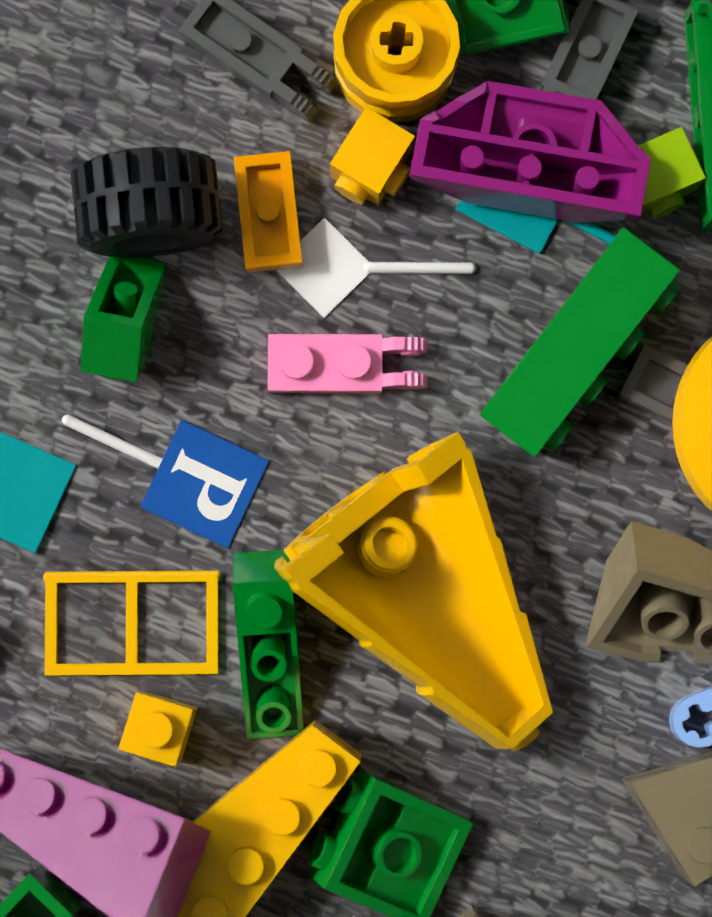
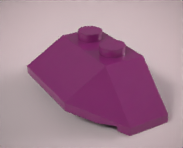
(532, 155)

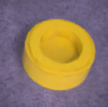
(387, 546)

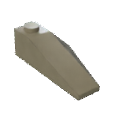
(654, 597)

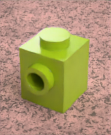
(671, 173)

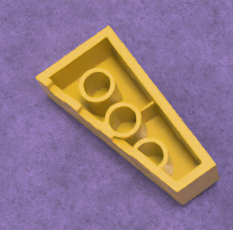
(265, 821)

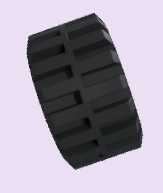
(146, 202)

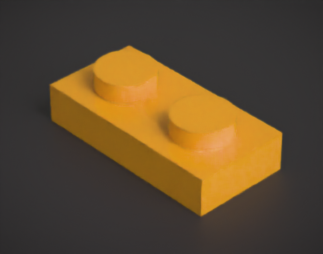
(268, 211)

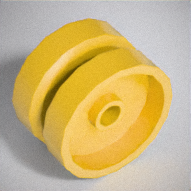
(403, 84)

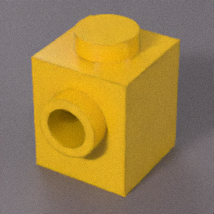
(372, 159)

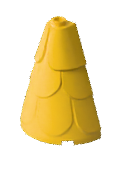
(451, 613)

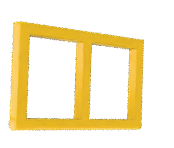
(131, 579)

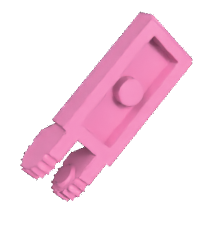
(340, 363)

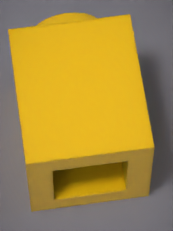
(158, 728)

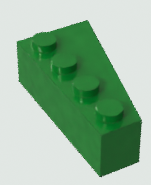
(580, 342)

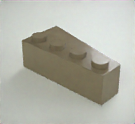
(679, 810)

